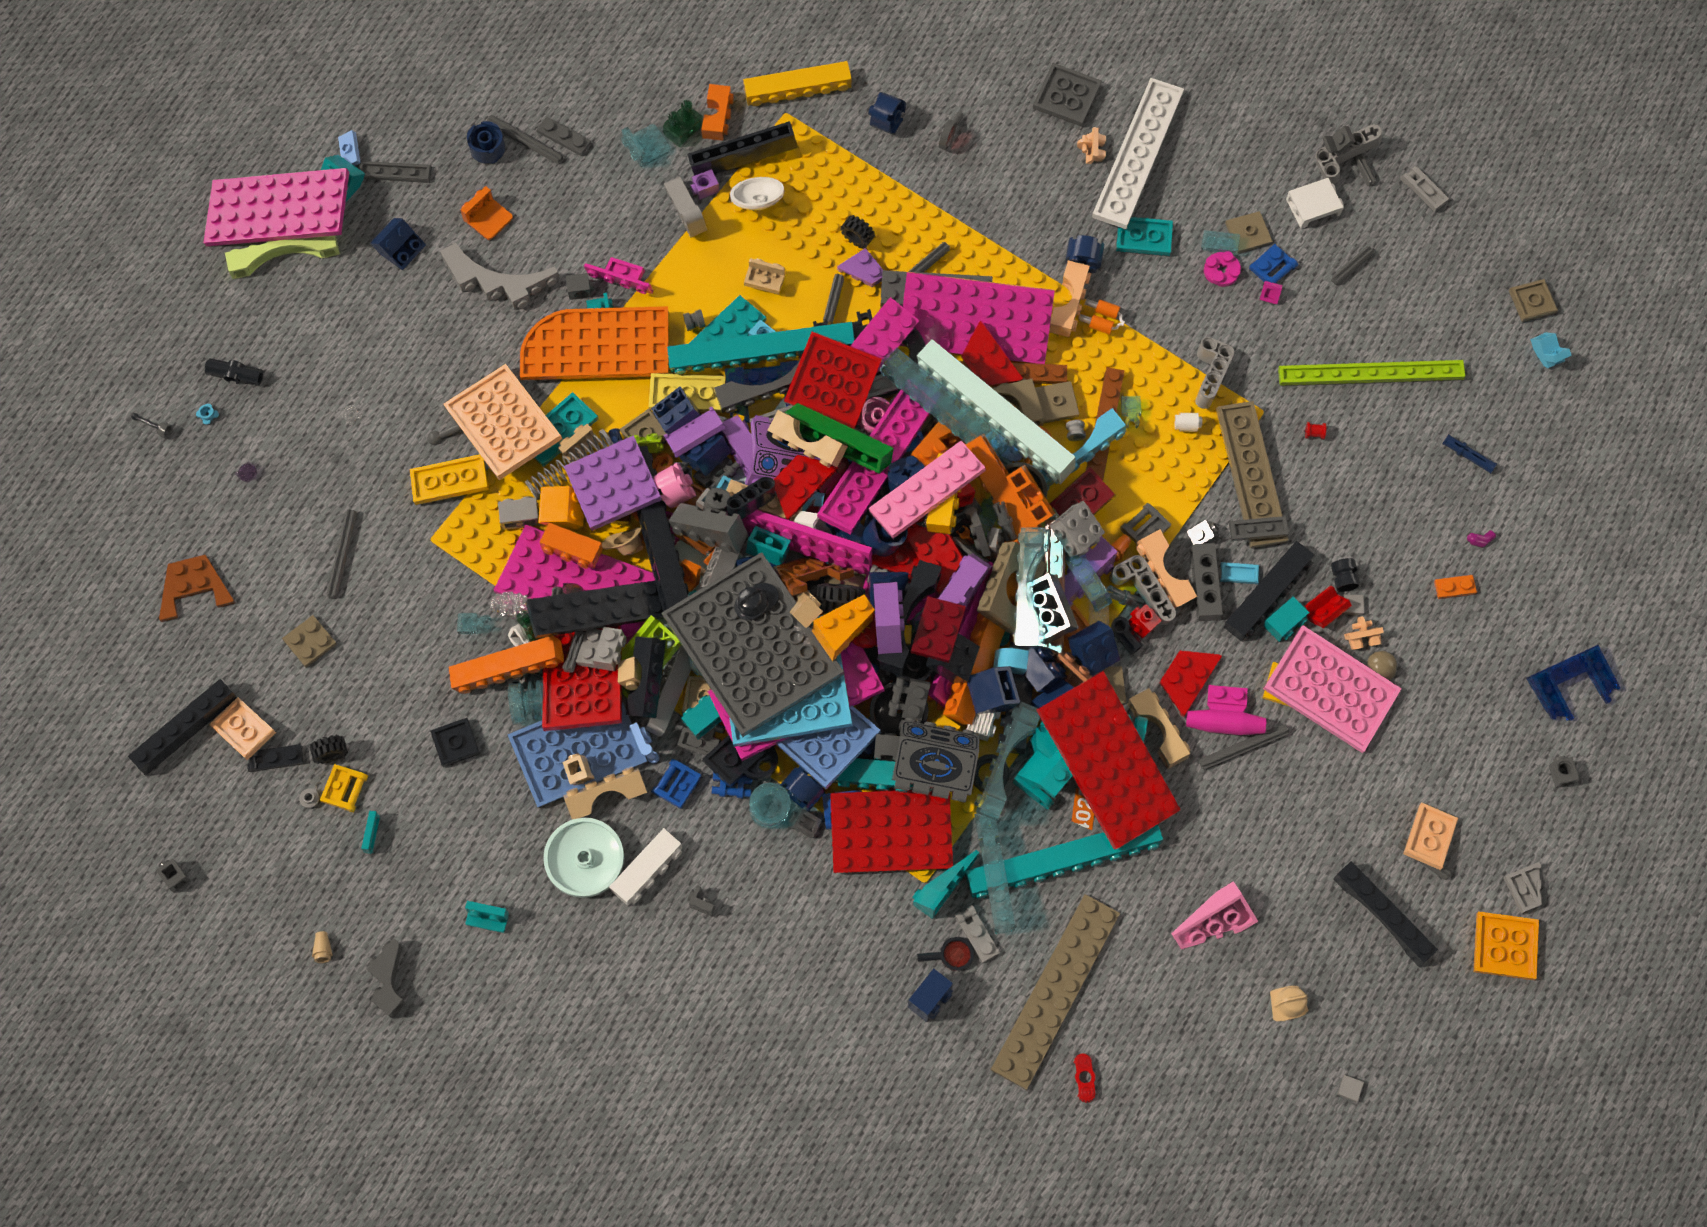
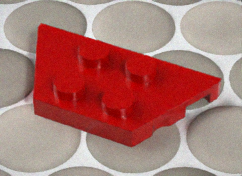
(987, 358)
(800, 482)
(938, 550)
(1187, 677)

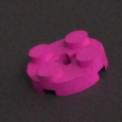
(1226, 260)

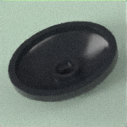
(880, 711)

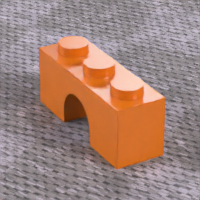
(715, 125)
(1034, 499)

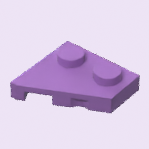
(862, 268)

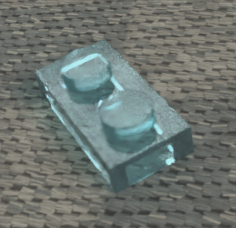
(1220, 241)

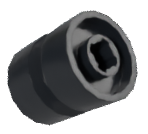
(1345, 574)

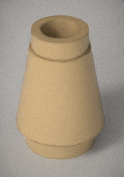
(322, 950)

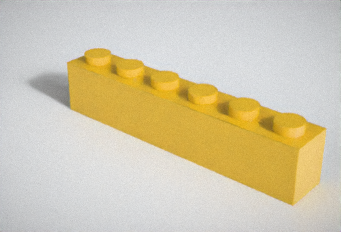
(797, 83)

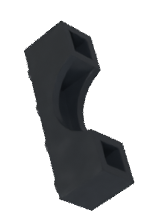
(646, 697)

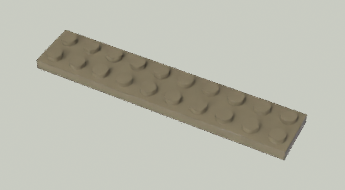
(1055, 992)

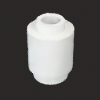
(1188, 422)

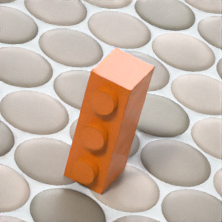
(571, 546)

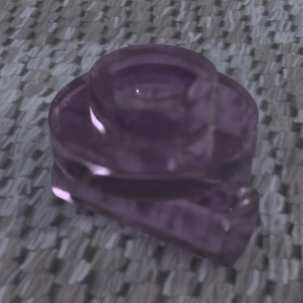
(246, 472)

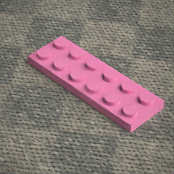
(927, 489)

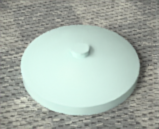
(583, 857)

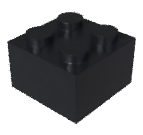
(961, 661)

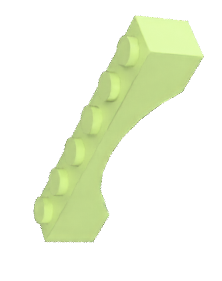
(246, 260)

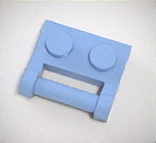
(643, 741)

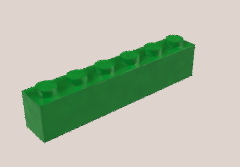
(860, 448)

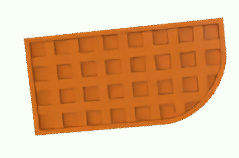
(597, 344)

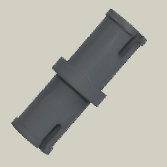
(1005, 521)
(1124, 597)

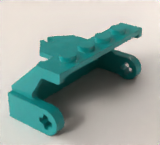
(1043, 770)

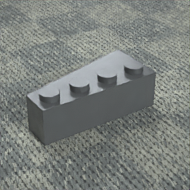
(710, 527)

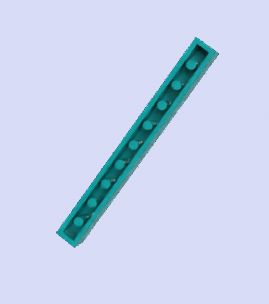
(751, 348)
(1062, 858)

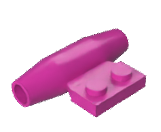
(1226, 713)

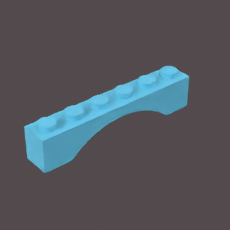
(1107, 429)

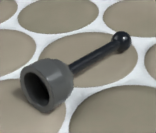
(160, 428)

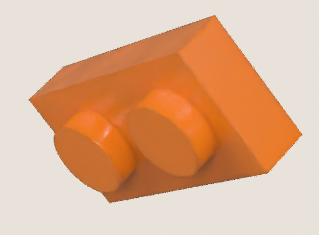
(1455, 586)

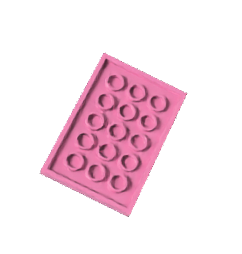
(1332, 689)

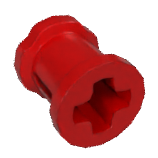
(1315, 430)

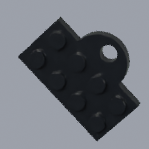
(730, 768)

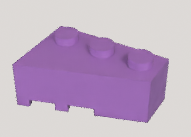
(966, 580)
(888, 617)

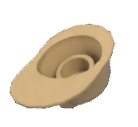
(625, 542)
(1288, 1003)

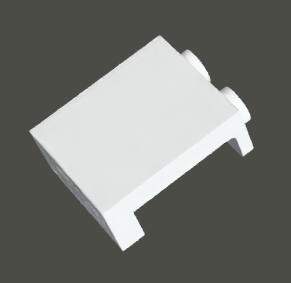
(1314, 202)

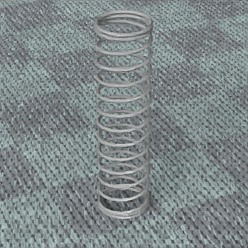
(535, 492)

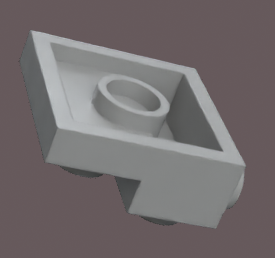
(601, 648)

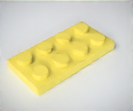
(698, 387)

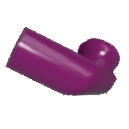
(1481, 540)

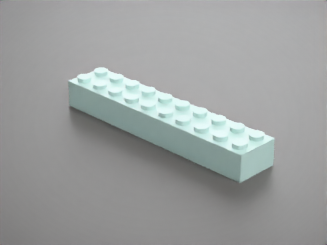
(998, 412)

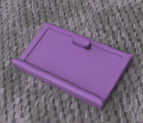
(694, 432)

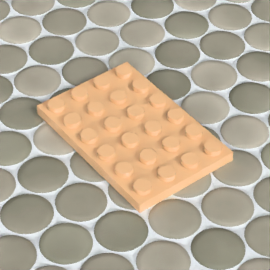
(502, 421)

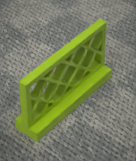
(651, 628)

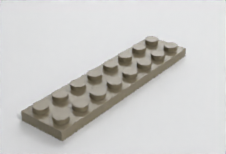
(1249, 466)

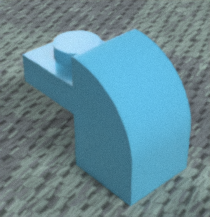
(1548, 349)
(1012, 657)

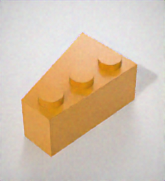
(842, 625)

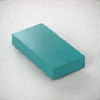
(370, 832)

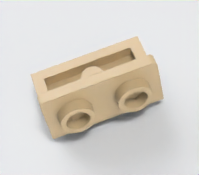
(765, 276)
(581, 435)

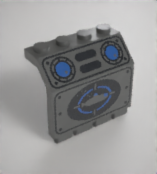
(936, 759)

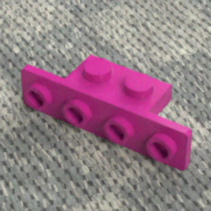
(621, 272)

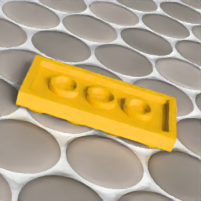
(448, 479)

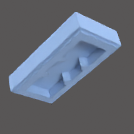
(349, 147)

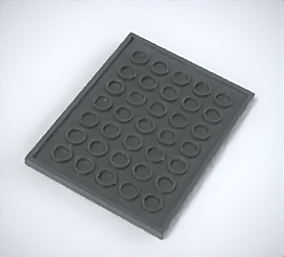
(753, 664)

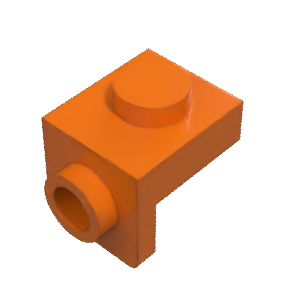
(691, 574)

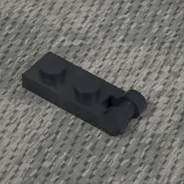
(276, 758)

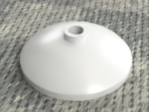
(757, 193)

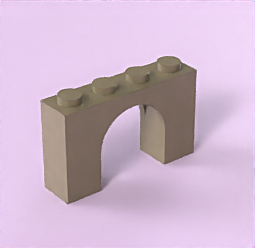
(1024, 397)
(995, 602)

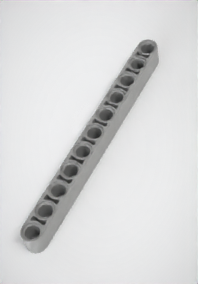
(677, 667)

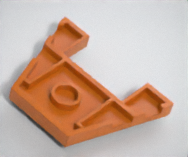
(931, 445)

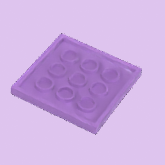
(612, 483)

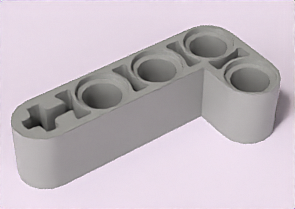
(1368, 137)
(685, 207)
(1220, 357)
(1145, 592)

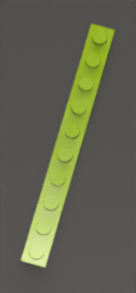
(1371, 372)

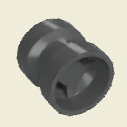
(694, 320)

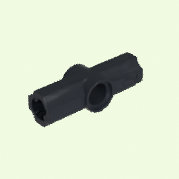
(234, 371)

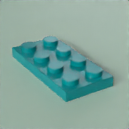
(732, 322)
(566, 418)

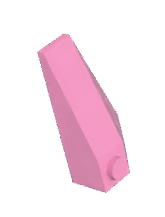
(1220, 913)

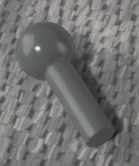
(436, 437)

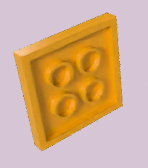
(1506, 945)

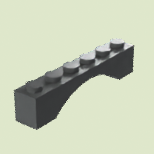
(735, 395)

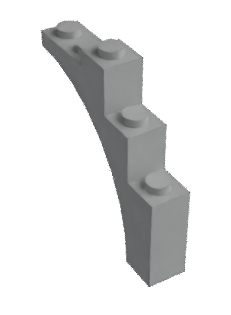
(494, 284)

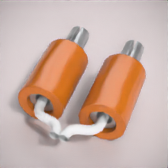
(1099, 323)

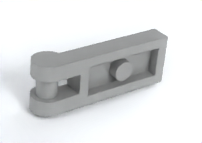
(1425, 188)
(977, 934)

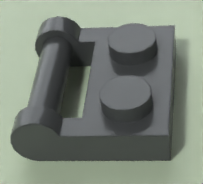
(1155, 523)
(977, 531)

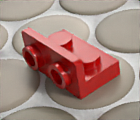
(1326, 607)

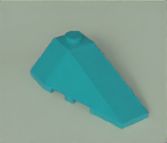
(936, 892)

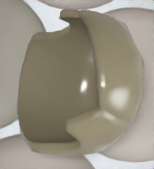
(1383, 664)

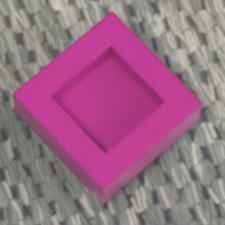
(1270, 292)

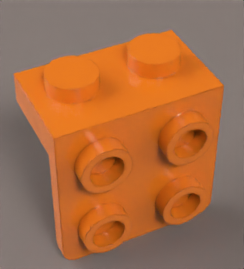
(485, 214)

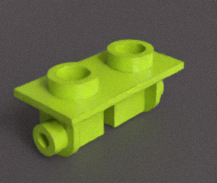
(652, 441)

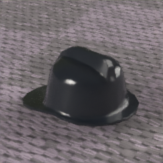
(756, 600)

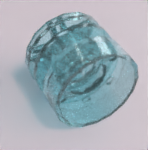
(525, 702)
(769, 794)

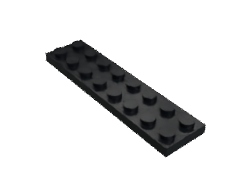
(594, 609)

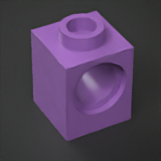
(705, 178)

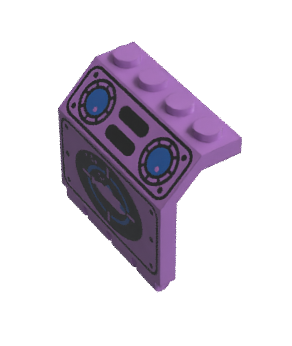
(768, 453)

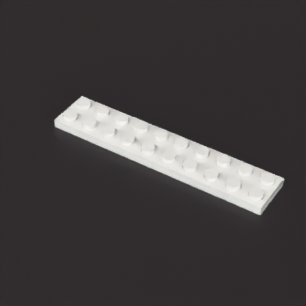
(1138, 153)

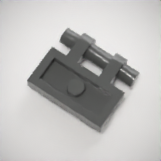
(712, 480)
(915, 698)
(704, 744)

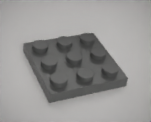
(1067, 94)

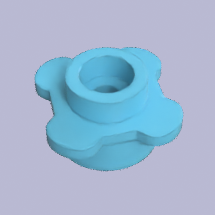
(207, 408)

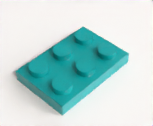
(1145, 236)

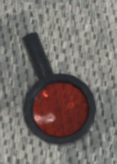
(955, 954)

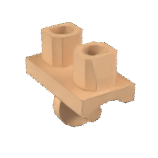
(1089, 145)
(1372, 634)

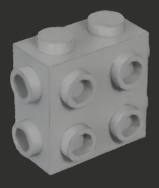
(1077, 529)

